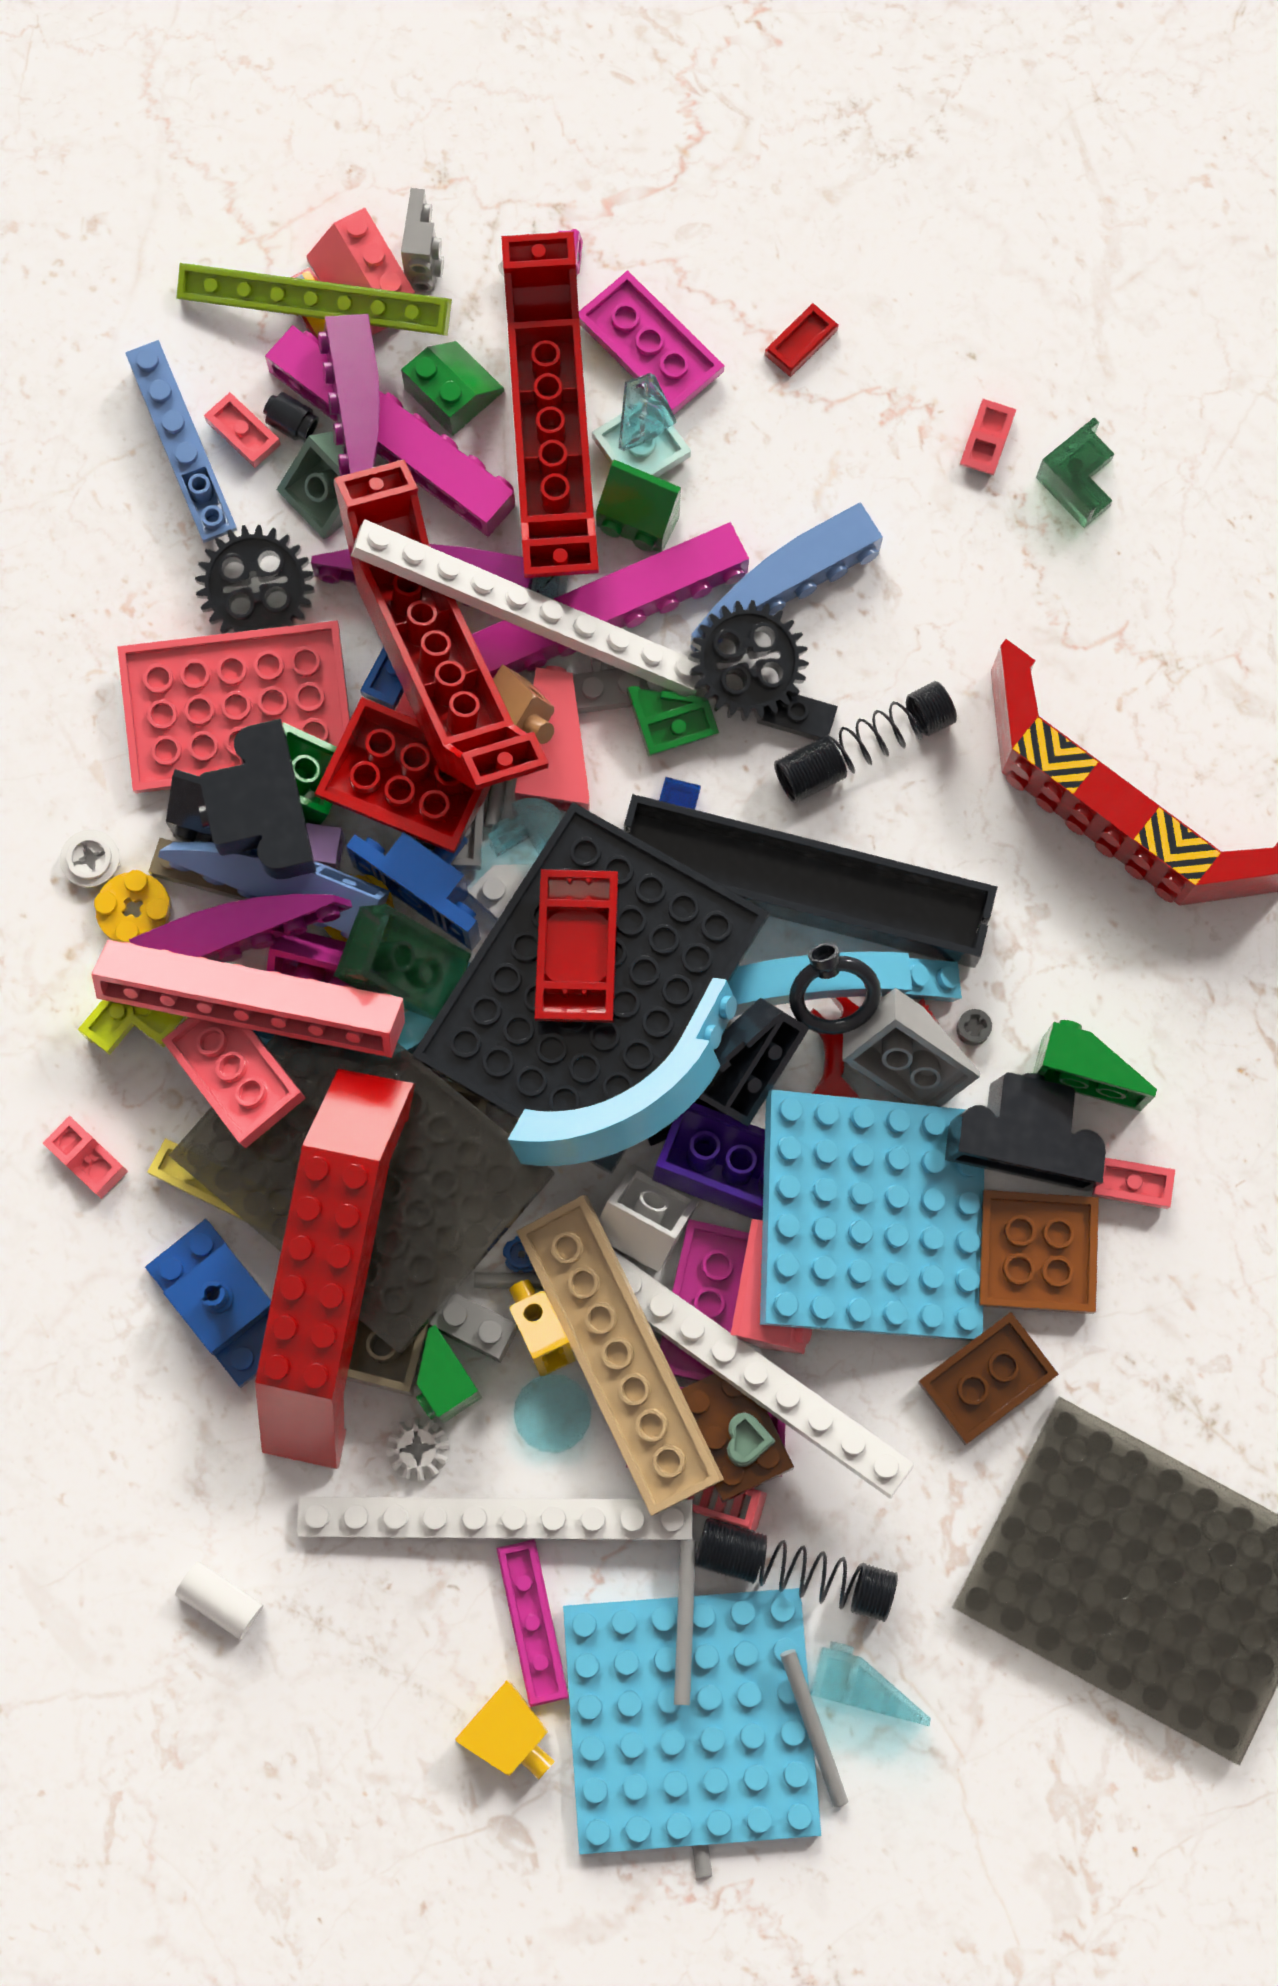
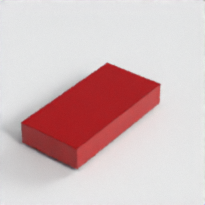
(801, 340)

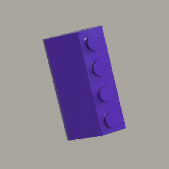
(715, 1160)

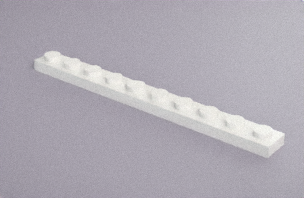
(524, 608)
(768, 1384)
(491, 1518)

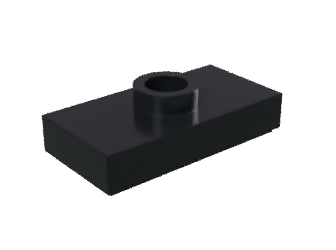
(802, 717)

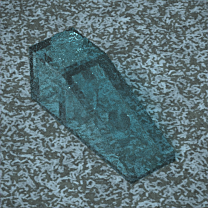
(856, 1683)

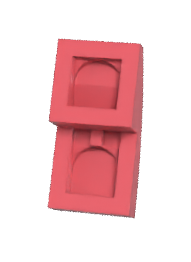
(988, 437)
(85, 1157)

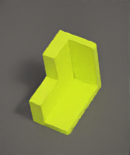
(113, 1021)

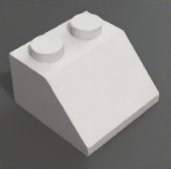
(646, 1217)

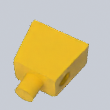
(543, 1337)
(507, 1734)

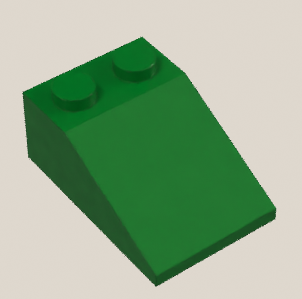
(1090, 1067)

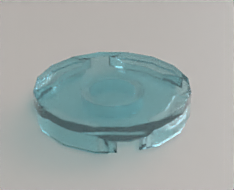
(552, 1413)

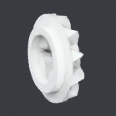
(74, 853)
(432, 1460)

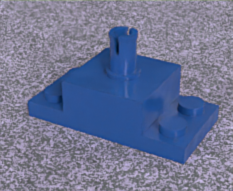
(421, 881)
(215, 1298)

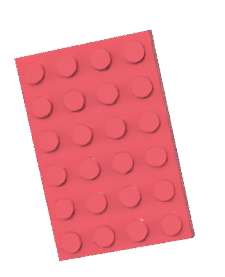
(198, 692)

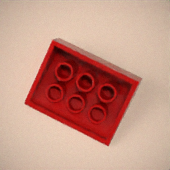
(393, 778)

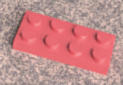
(234, 1075)

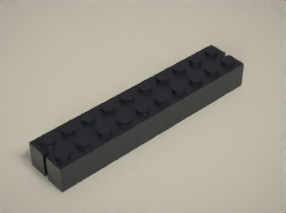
(824, 882)

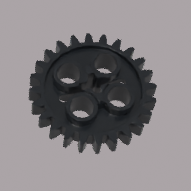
(249, 551)
(740, 629)

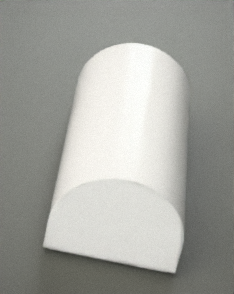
(218, 1600)

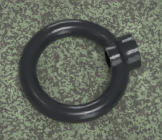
(826, 964)

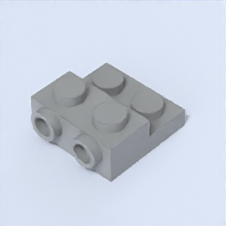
(420, 245)

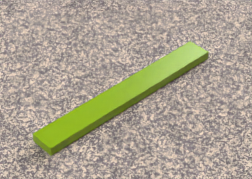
(313, 298)

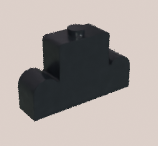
(259, 803)
(1028, 1134)

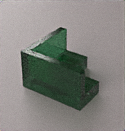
(1069, 470)

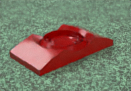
(576, 946)

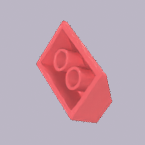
(357, 256)
(747, 1310)

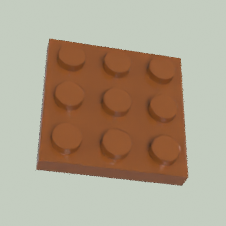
(1039, 1251)

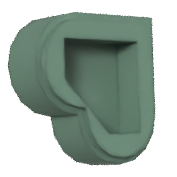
(748, 1440)

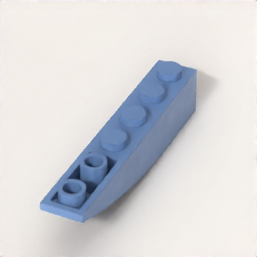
(181, 441)
(805, 562)
(247, 874)

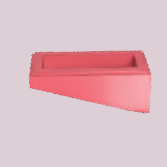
(752, 1516)

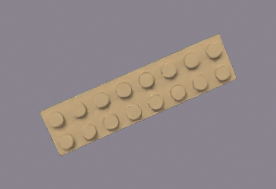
(619, 1355)

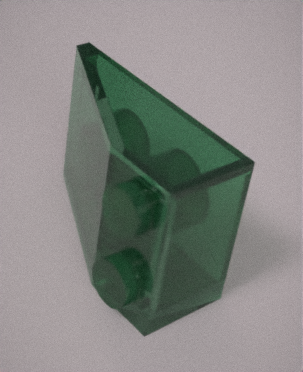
(401, 959)

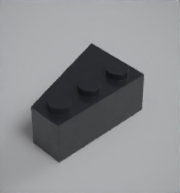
(752, 1059)

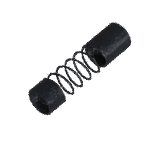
(821, 763)
(742, 1553)

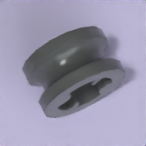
(984, 1033)

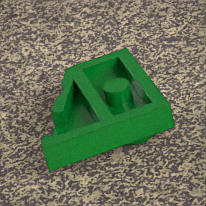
(670, 719)

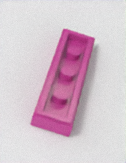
(532, 1623)

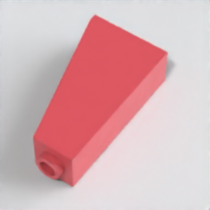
(566, 774)

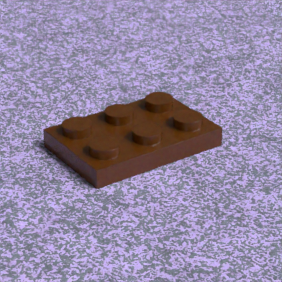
(988, 1378)
(713, 1407)

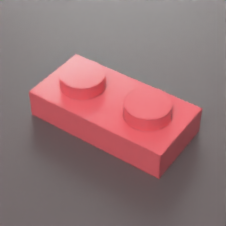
(242, 430)
(1136, 1183)

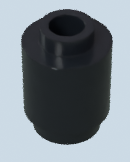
(290, 417)

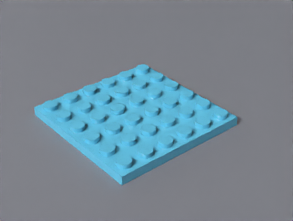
(868, 1219)
(696, 1772)

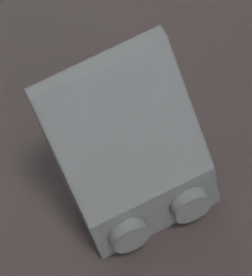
(908, 1053)

